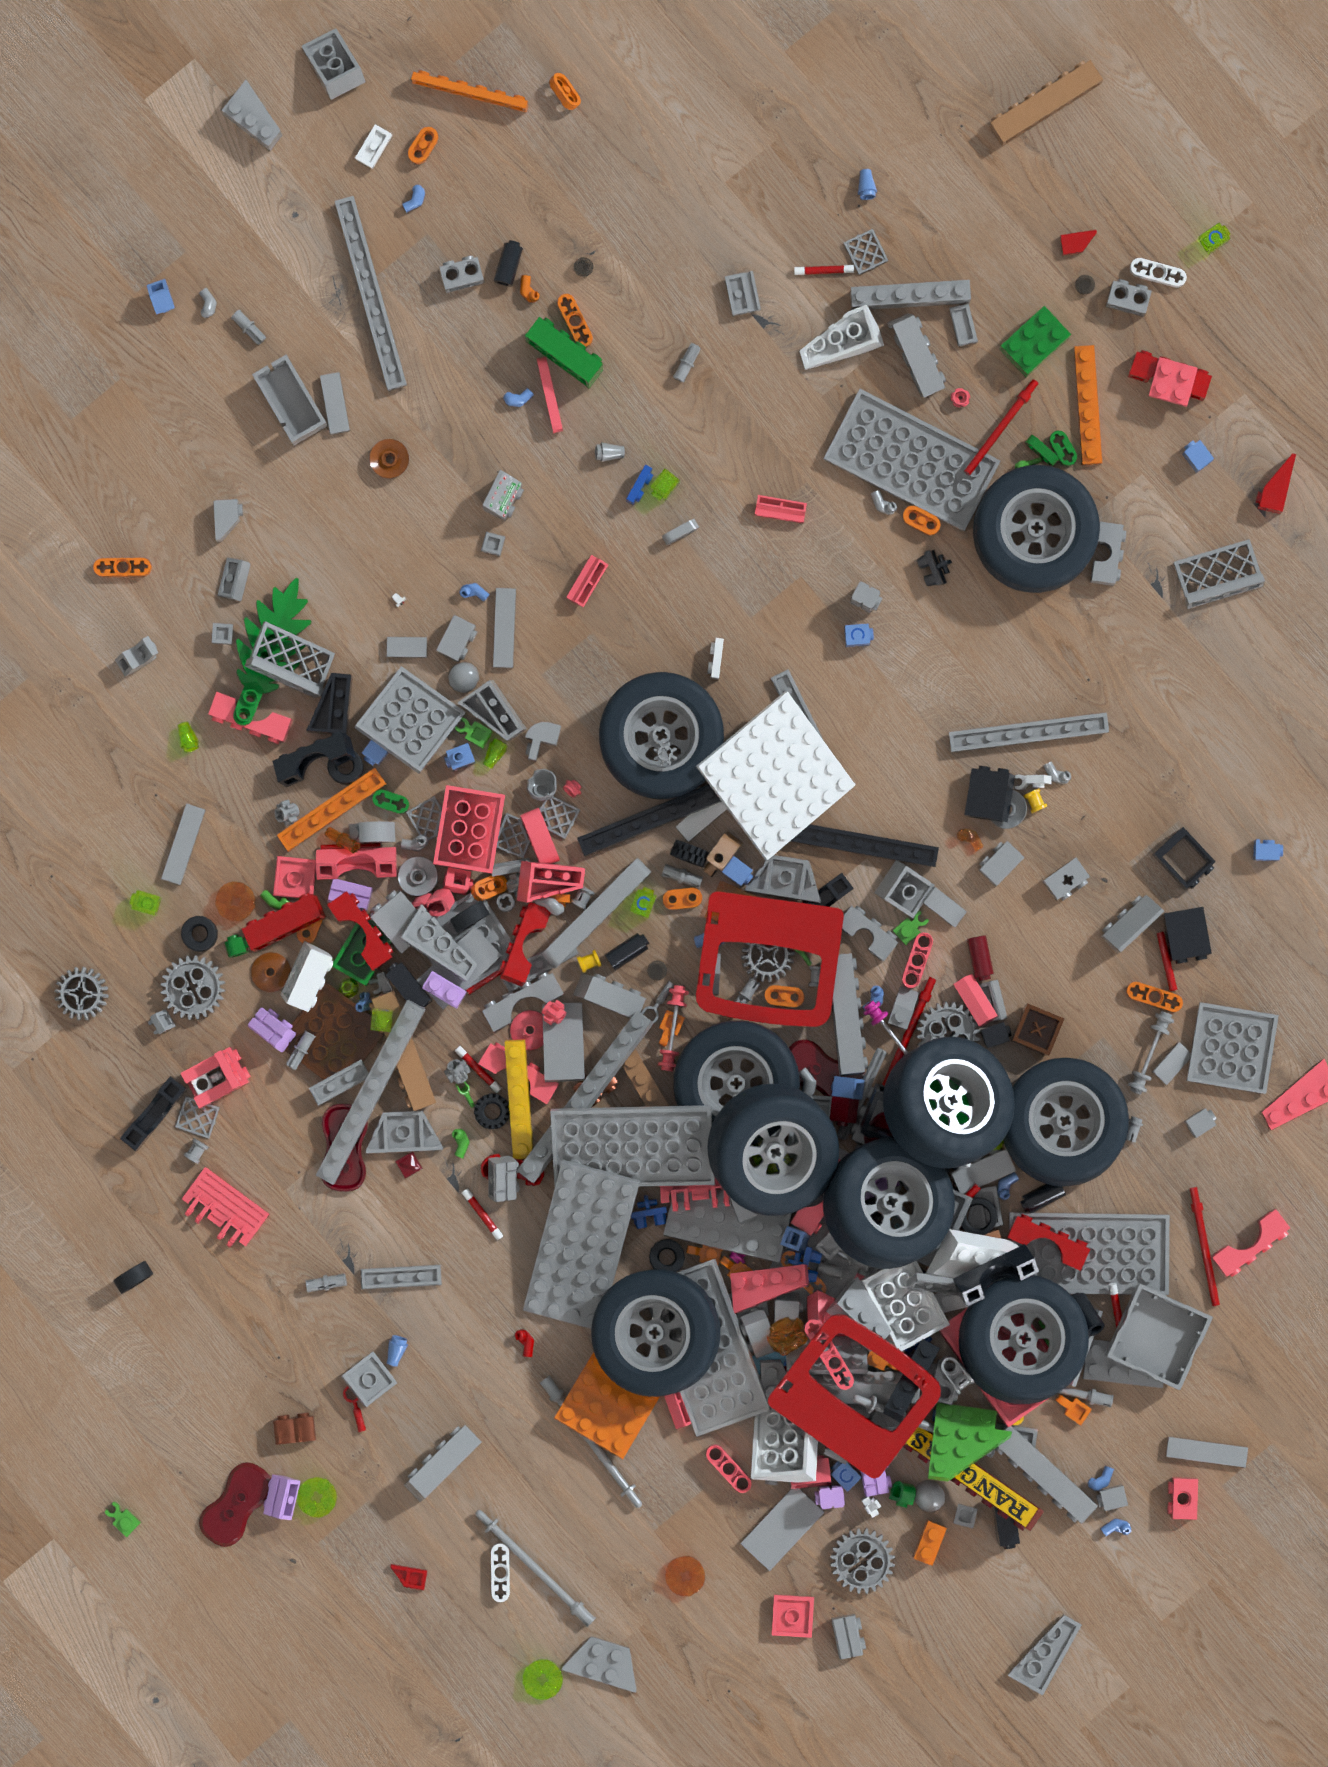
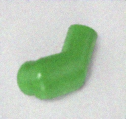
(272, 901)
(462, 1142)

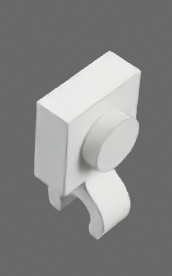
(1037, 781)
(871, 1506)

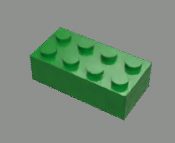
(564, 352)

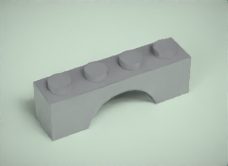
(500, 1013)

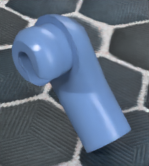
(417, 198)
(1116, 1525)

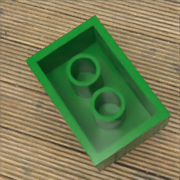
(1035, 341)
(350, 959)

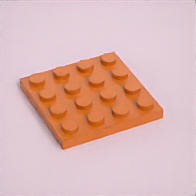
(604, 1410)

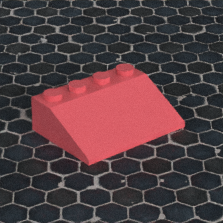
(469, 829)

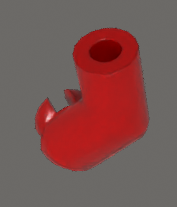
(526, 1340)

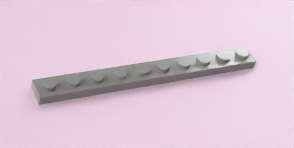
(370, 293)
(590, 1089)
(370, 1092)

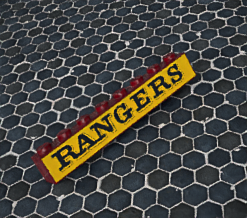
(984, 1484)

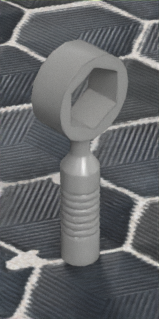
(660, 999)

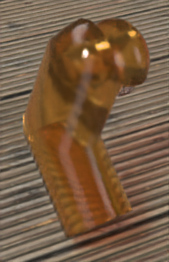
(970, 836)

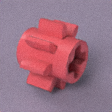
(554, 1012)

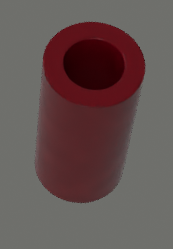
(980, 957)

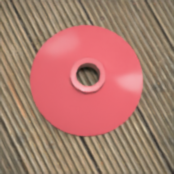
(524, 1020)

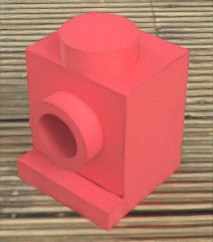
(457, 875)

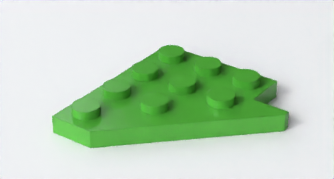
(961, 1439)

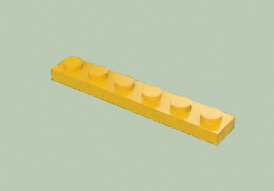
(518, 1098)

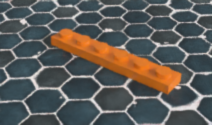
(478, 92)
(1088, 405)
(331, 809)

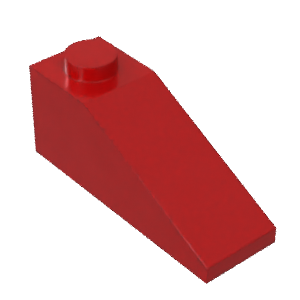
(1274, 493)

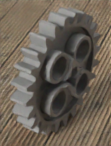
(209, 979)
(965, 1025)
(851, 1546)

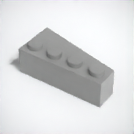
(917, 354)
(439, 1466)

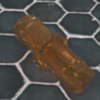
(342, 840)

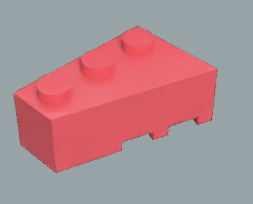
(546, 879)
(816, 1309)

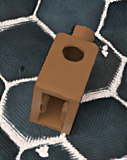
(727, 846)

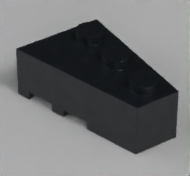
(334, 706)

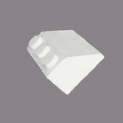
(306, 977)

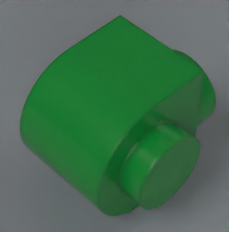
(236, 946)
(903, 1493)

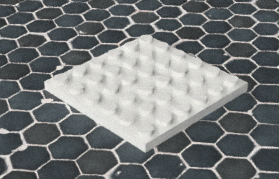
(775, 775)

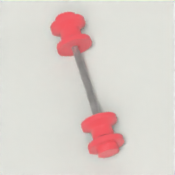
(678, 994)

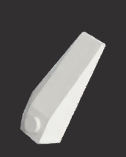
(848, 337)

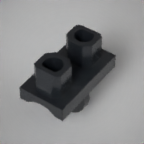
(931, 560)

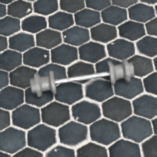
(1161, 1026)

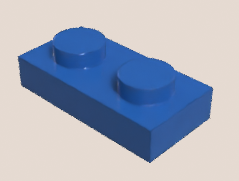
(636, 492)

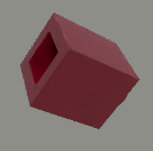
(844, 1110)

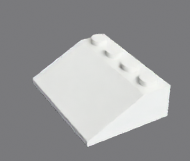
(966, 1251)
(907, 1311)
(782, 1450)

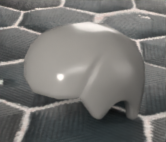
(463, 677)
(542, 785)
(929, 1496)

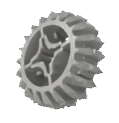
(754, 967)
(81, 1002)

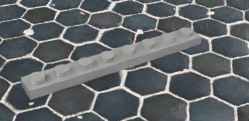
(1028, 732)

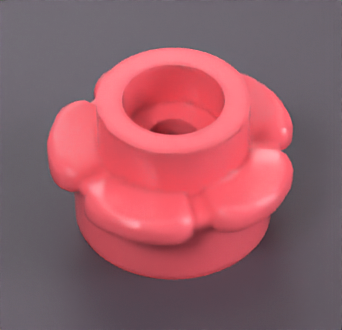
(955, 397)
(572, 788)

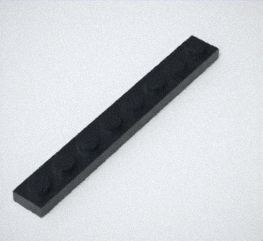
(648, 820)
(868, 845)

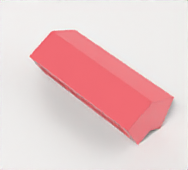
(780, 509)
(587, 581)
(975, 1000)
(677, 1410)

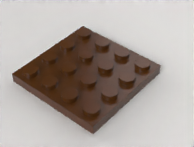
(340, 1033)

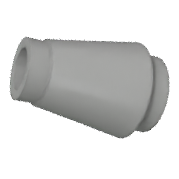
(608, 452)

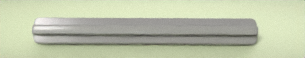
(869, 1077)

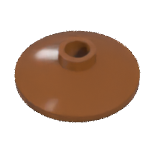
(388, 448)
(278, 979)

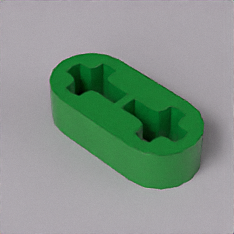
(1066, 446)
(1042, 450)
(392, 797)

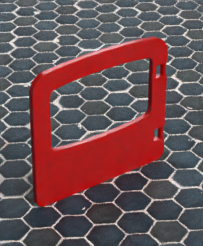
(773, 923)
(837, 1424)

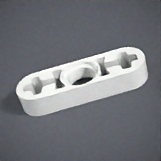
(1145, 263)
(493, 1578)

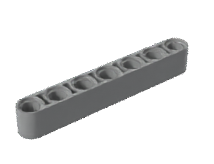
(596, 913)

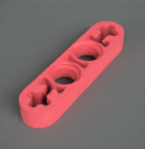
(549, 394)
(830, 1353)

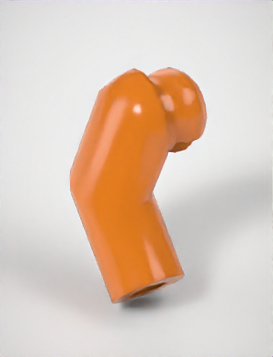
(526, 291)

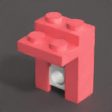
(229, 1063)

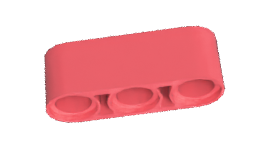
(539, 837)
(924, 952)
(735, 1475)

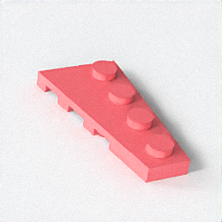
(1300, 1097)
(763, 1285)

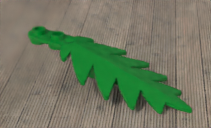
(255, 684)

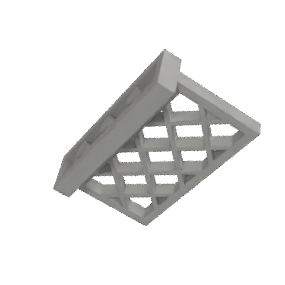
(1223, 590)
(286, 676)

